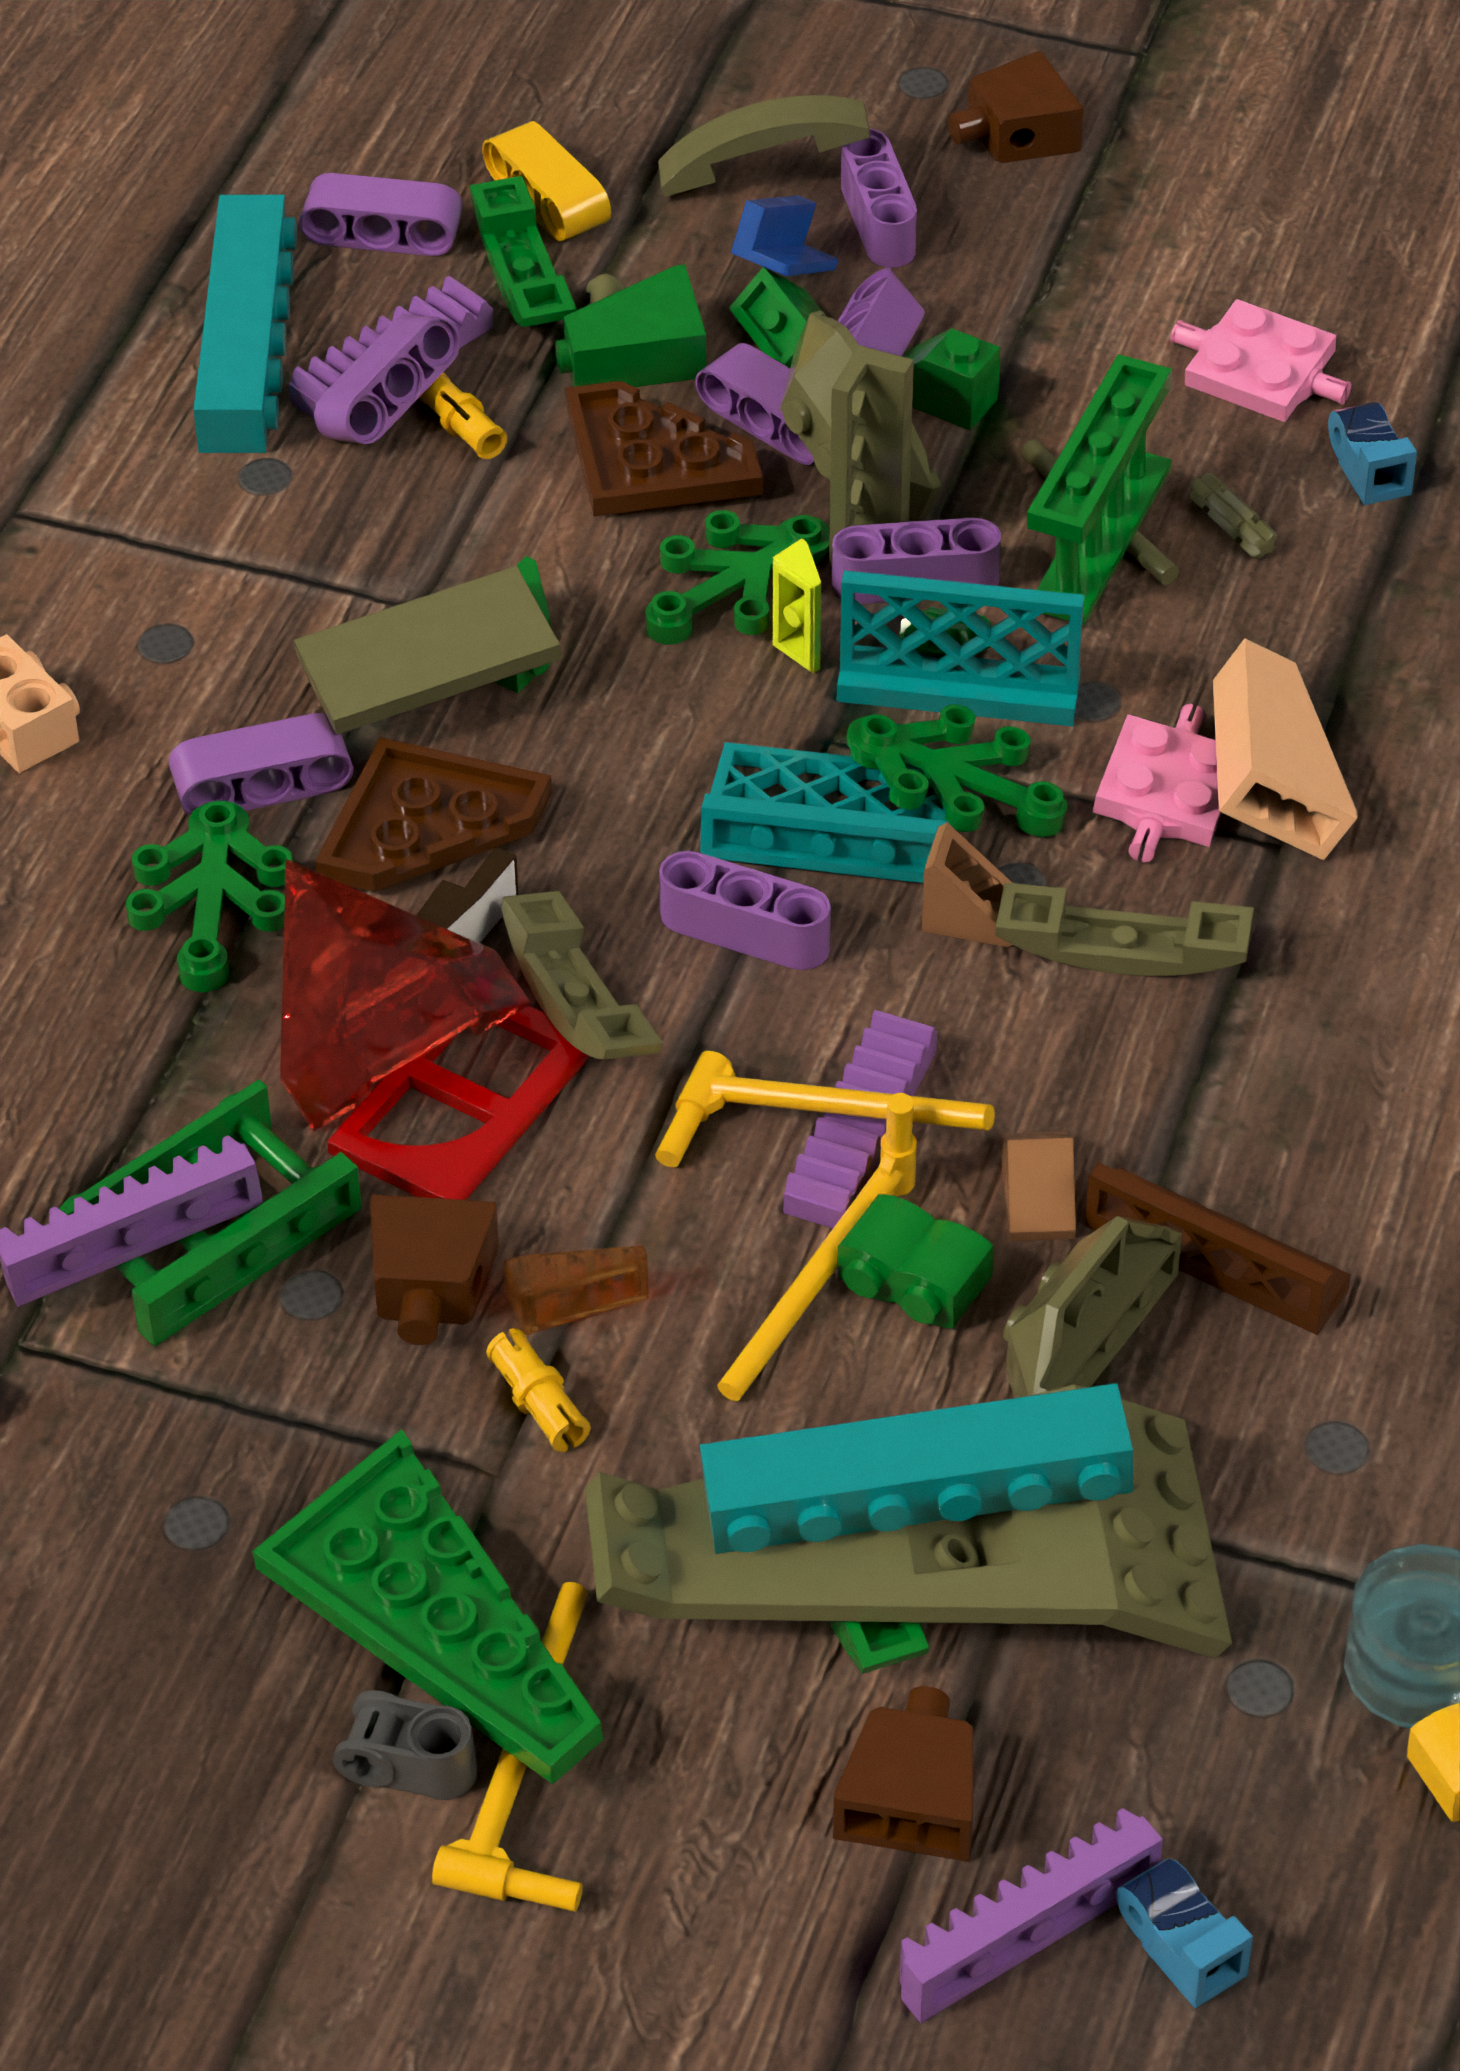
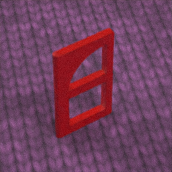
(462, 1164)

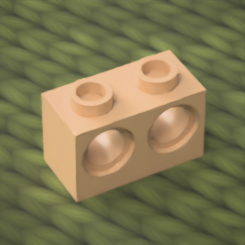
(34, 709)

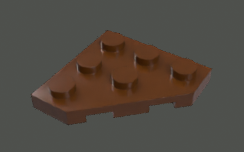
(652, 454)
(426, 811)

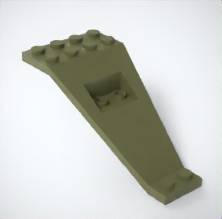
(1110, 1562)

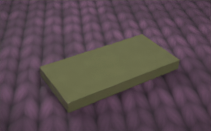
(426, 649)

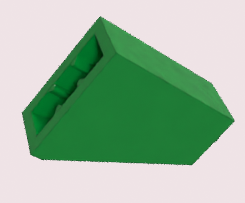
(636, 335)

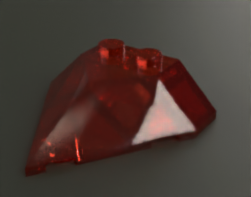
(373, 991)

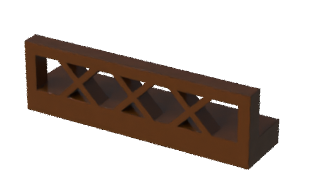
(1224, 1250)

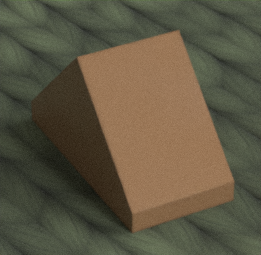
(961, 890)
(1039, 1185)

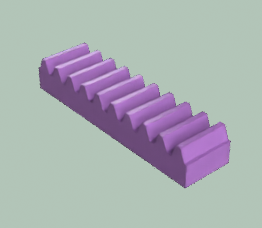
(455, 302)
(848, 1147)
(130, 1222)
(1025, 1917)

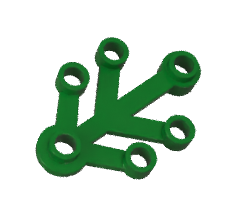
(671, 612)
(885, 746)
(217, 832)

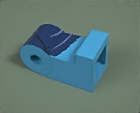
(1368, 444)
(1185, 1931)

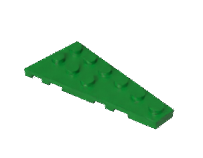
(424, 1597)

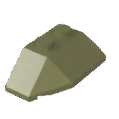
(806, 405)
(1090, 1305)

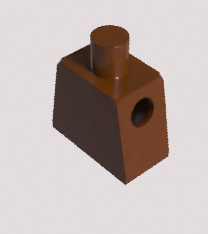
(1020, 112)
(431, 1261)
(910, 1780)

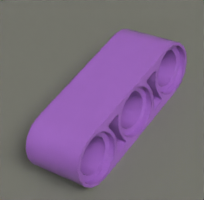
(879, 200)
(381, 214)
(883, 313)
(410, 373)
(748, 392)
(933, 549)
(262, 764)
(745, 910)

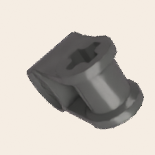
(405, 1745)

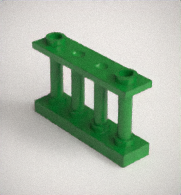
(1102, 482)
(251, 1245)

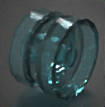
(1406, 1634)

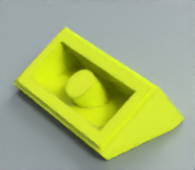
(797, 605)

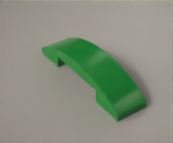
(518, 253)

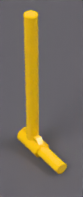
(715, 1083)
(892, 1177)
(478, 1863)

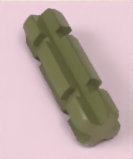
(1233, 516)

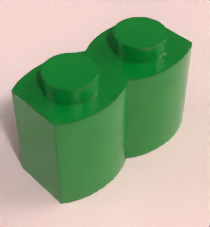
(915, 1260)

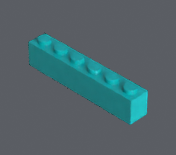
(244, 324)
(917, 1468)

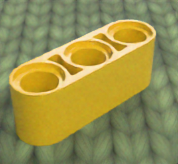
(562, 190)

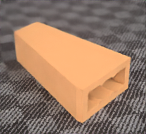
(1275, 754)

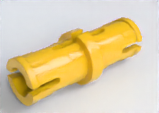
(477, 431)
(538, 1390)

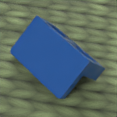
(775, 234)

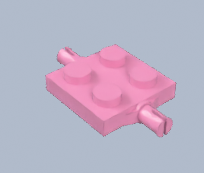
(1261, 360)
(1162, 782)

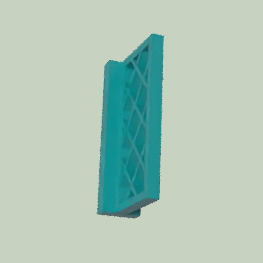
(988, 687)
(814, 834)

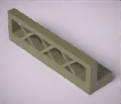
(871, 441)

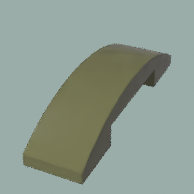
(758, 126)
(1123, 941)
(565, 984)

